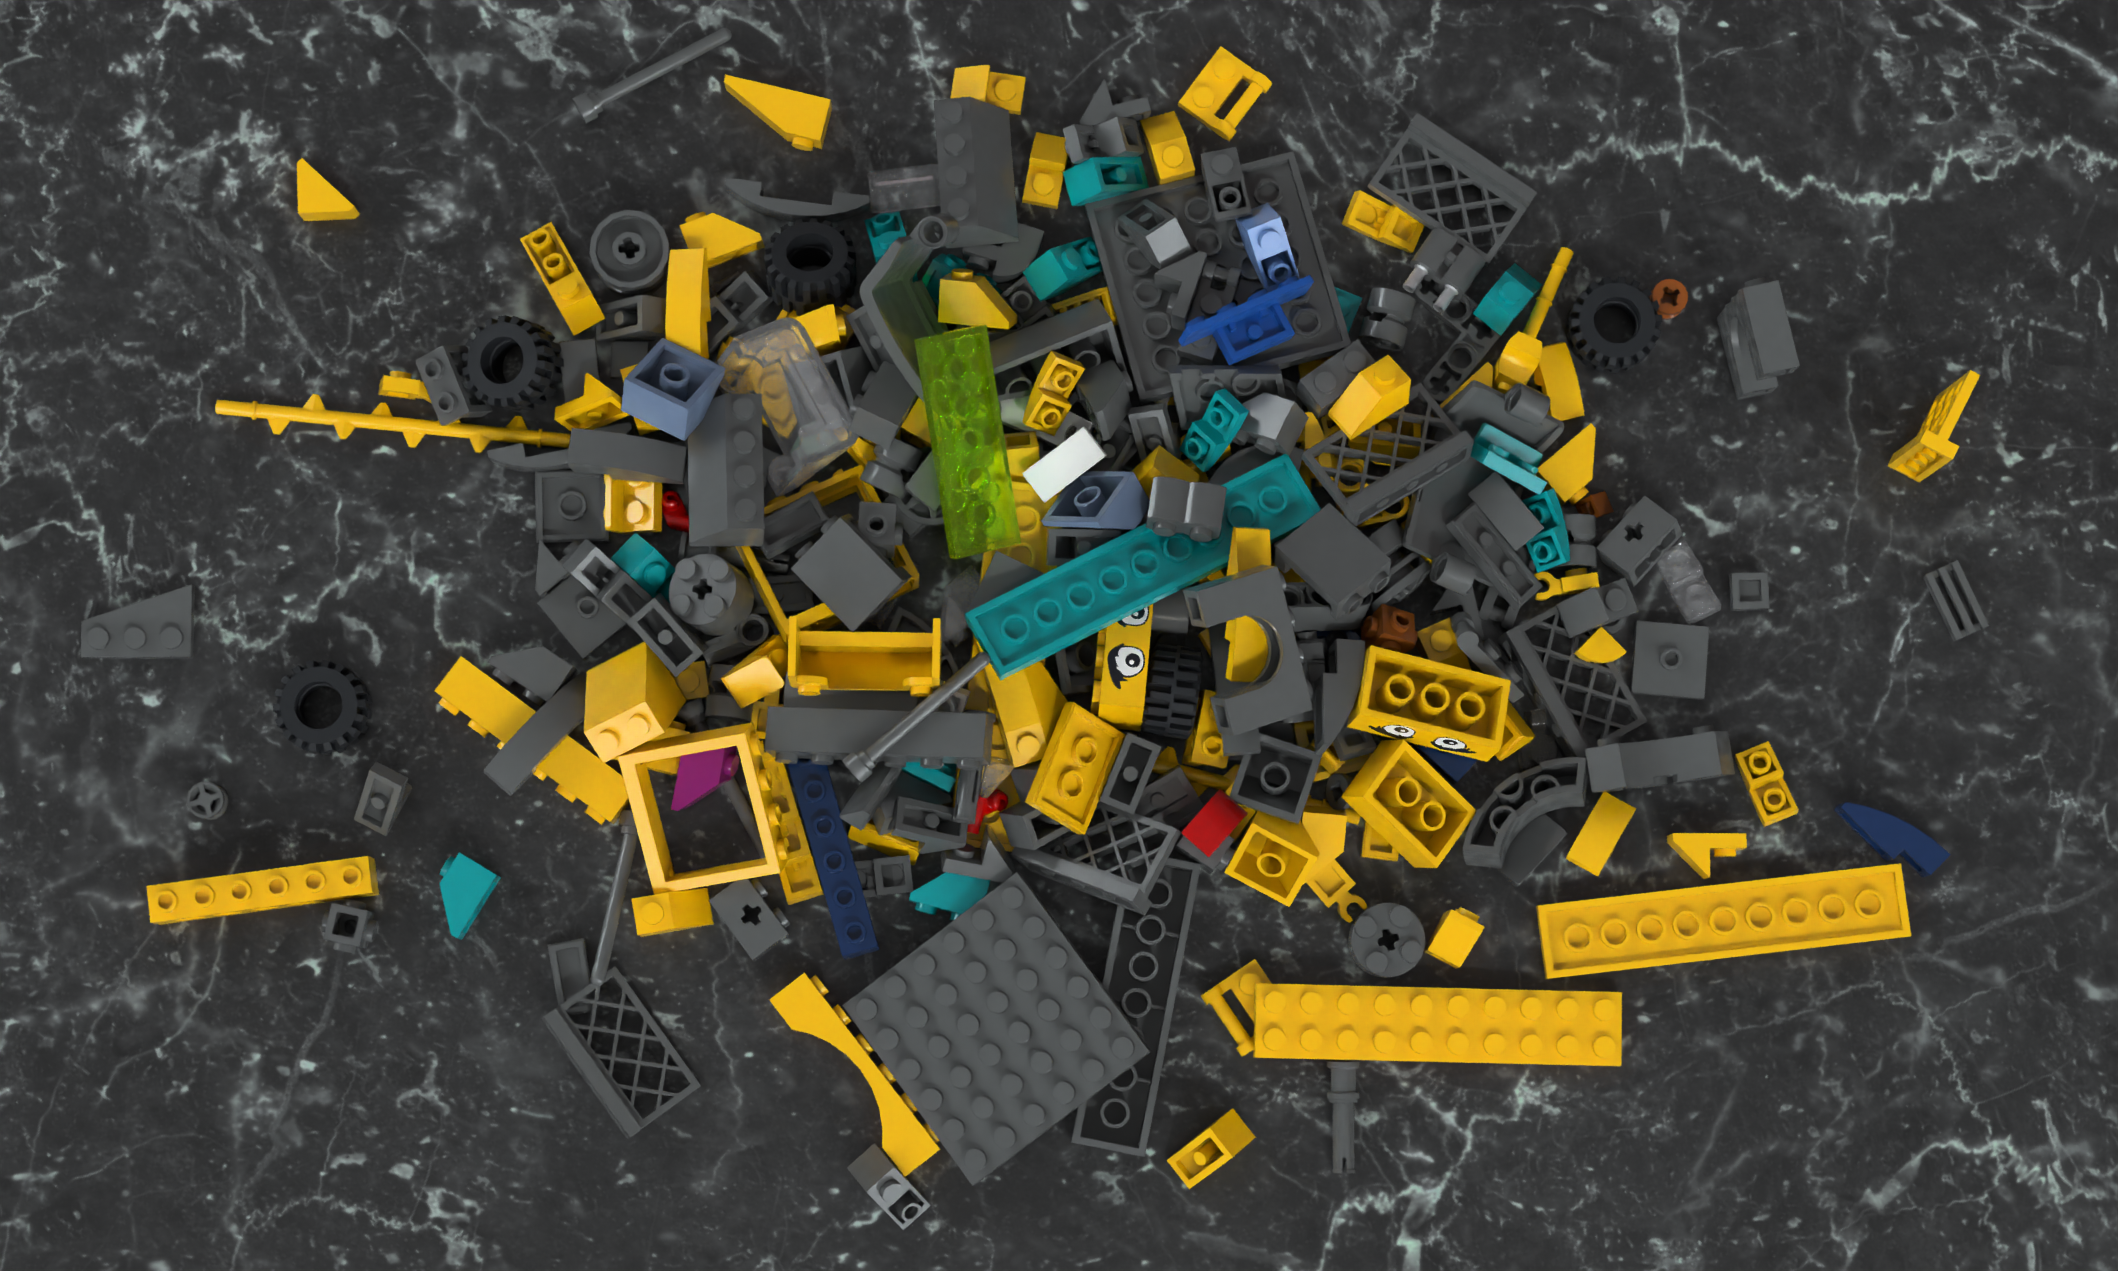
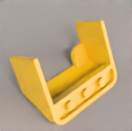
(864, 660)

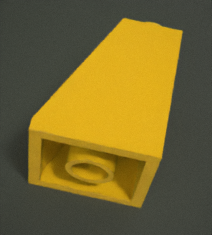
(629, 701)

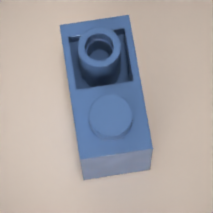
(1267, 246)

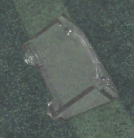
(797, 399)

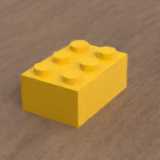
(1409, 804)

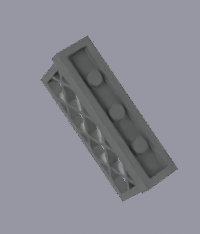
(1463, 162)
(1399, 482)
(1545, 695)
(1094, 880)
(594, 1071)

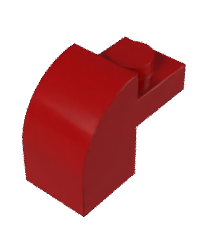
(1214, 823)

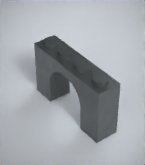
(1757, 338)
(1281, 686)

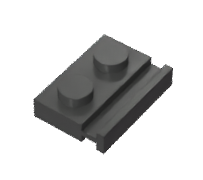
(1168, 801)

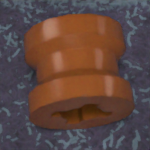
(1665, 301)

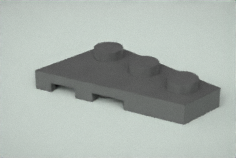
(1196, 384)
(144, 629)

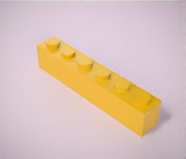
(503, 714)

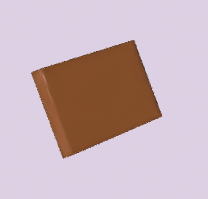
(1595, 504)

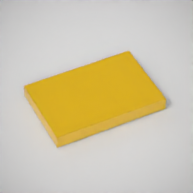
(1075, 768)

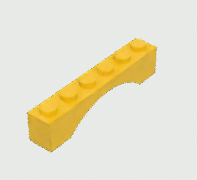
(808, 1011)

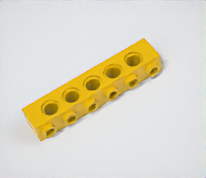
(262, 890)

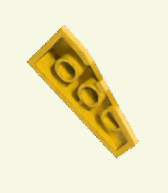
(1025, 710)

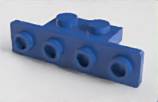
(1251, 325)

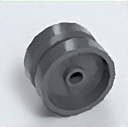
(625, 233)

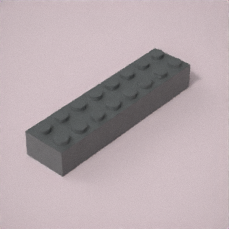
(1143, 981)

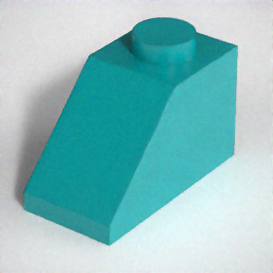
(1104, 178)
(1507, 298)
(465, 891)

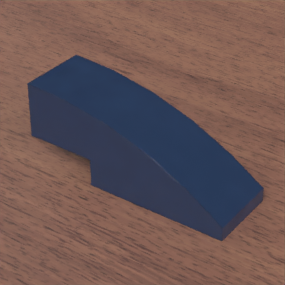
(1893, 837)

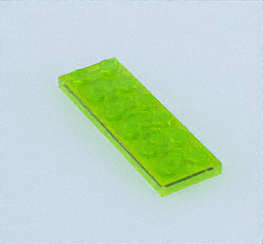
(967, 441)

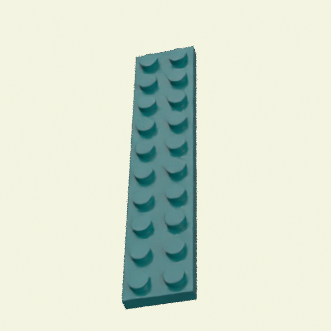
(1132, 573)

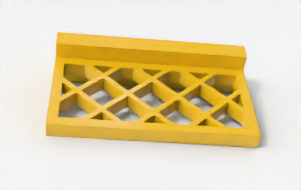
(1931, 446)

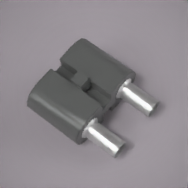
(1447, 265)

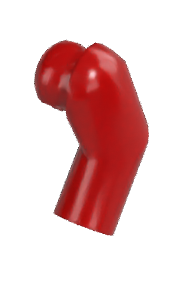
(675, 511)
(996, 801)

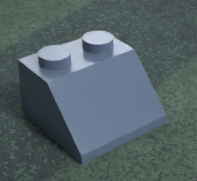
(671, 388)
(1100, 502)

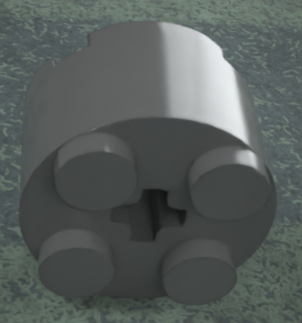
(710, 594)
(1396, 921)

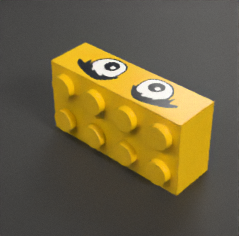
(1122, 671)
(1431, 704)

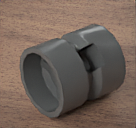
(1387, 317)
(891, 467)
(1581, 530)
(721, 703)

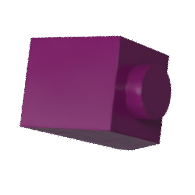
(702, 774)

